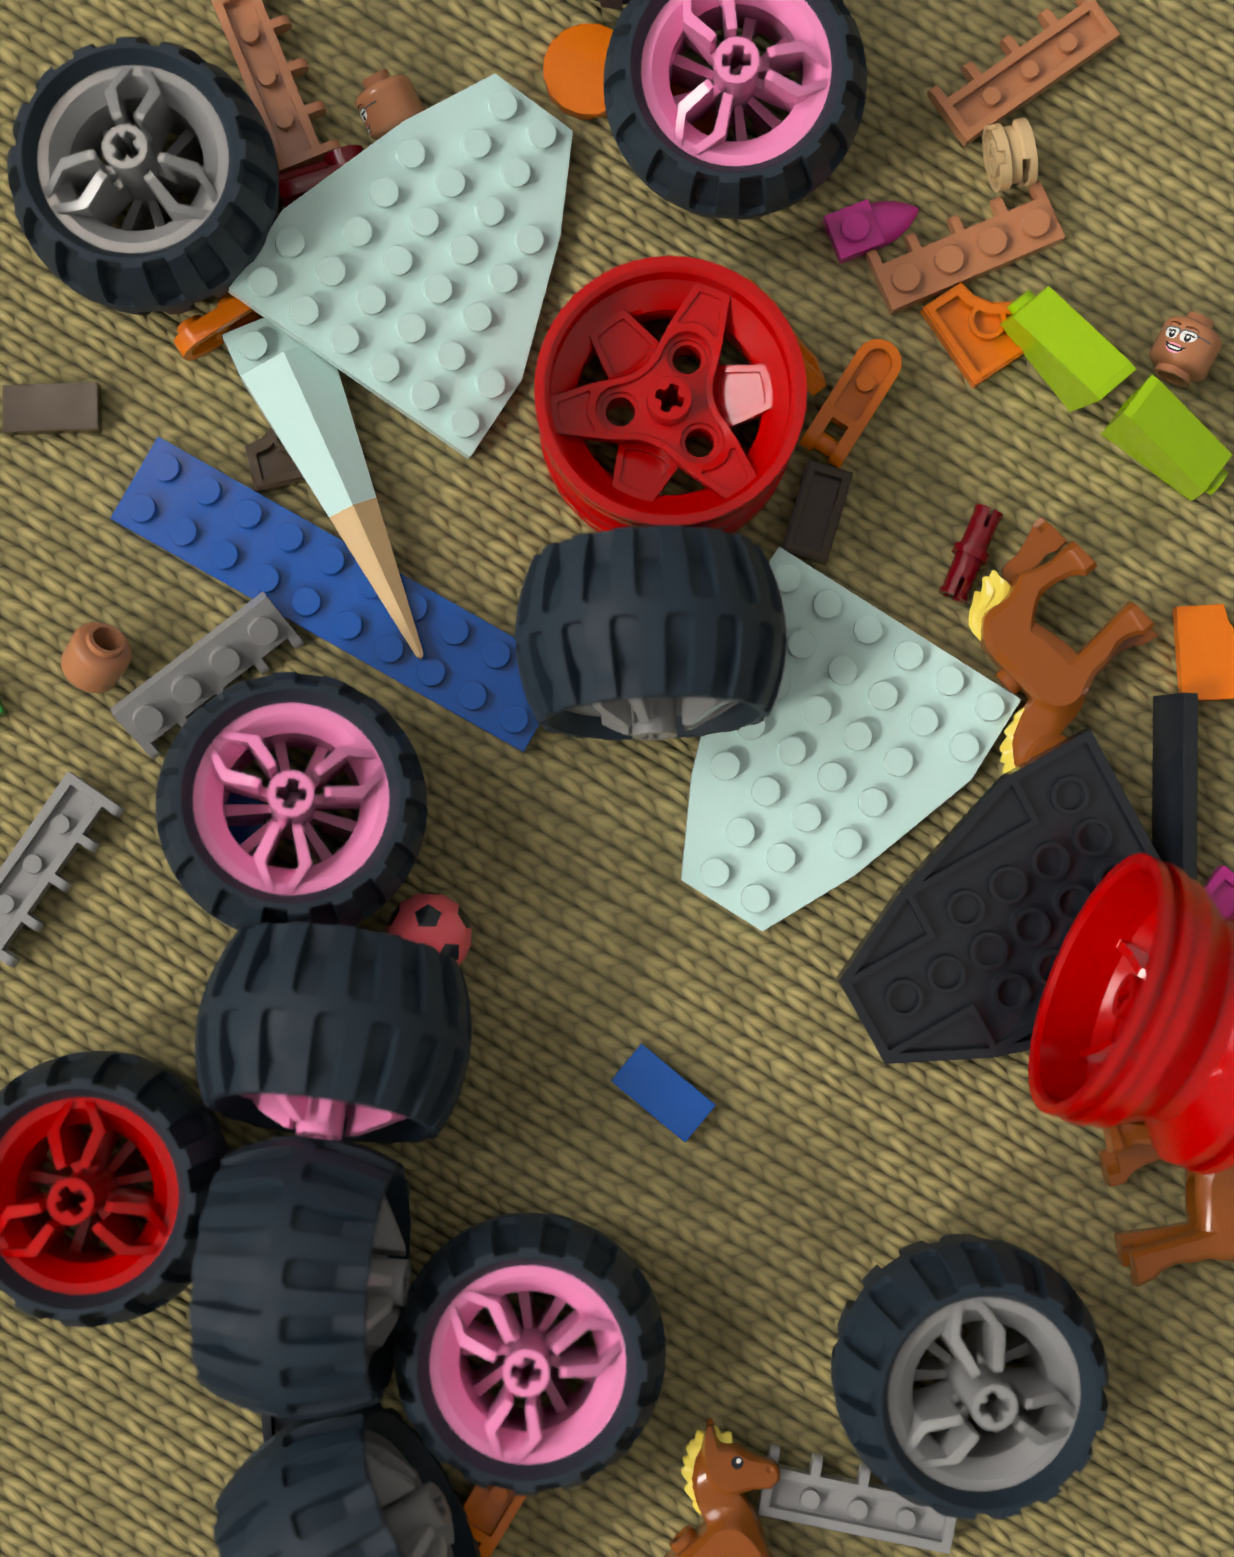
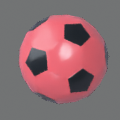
(435, 922)

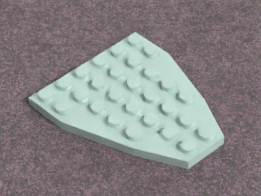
(426, 258)
(851, 759)

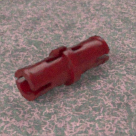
(970, 553)

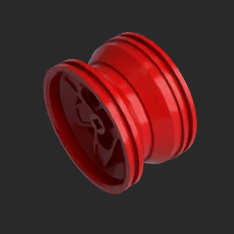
(704, 307)
(1143, 1016)

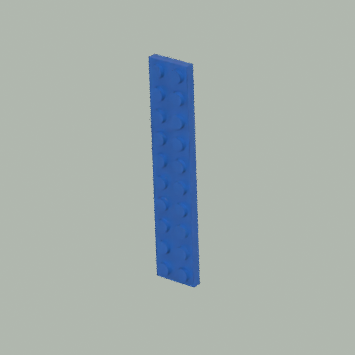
(323, 589)

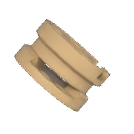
(1010, 155)

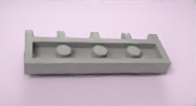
(204, 671)
(45, 852)
(852, 1506)

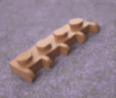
(1024, 70)
(271, 82)
(967, 252)

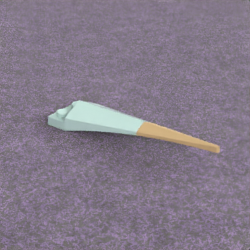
(314, 423)

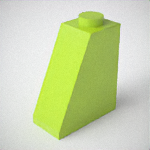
(1065, 348)
(1168, 440)

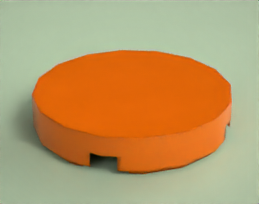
(576, 70)

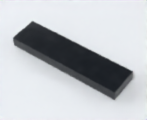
(1175, 780)

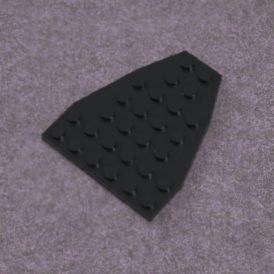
(981, 919)

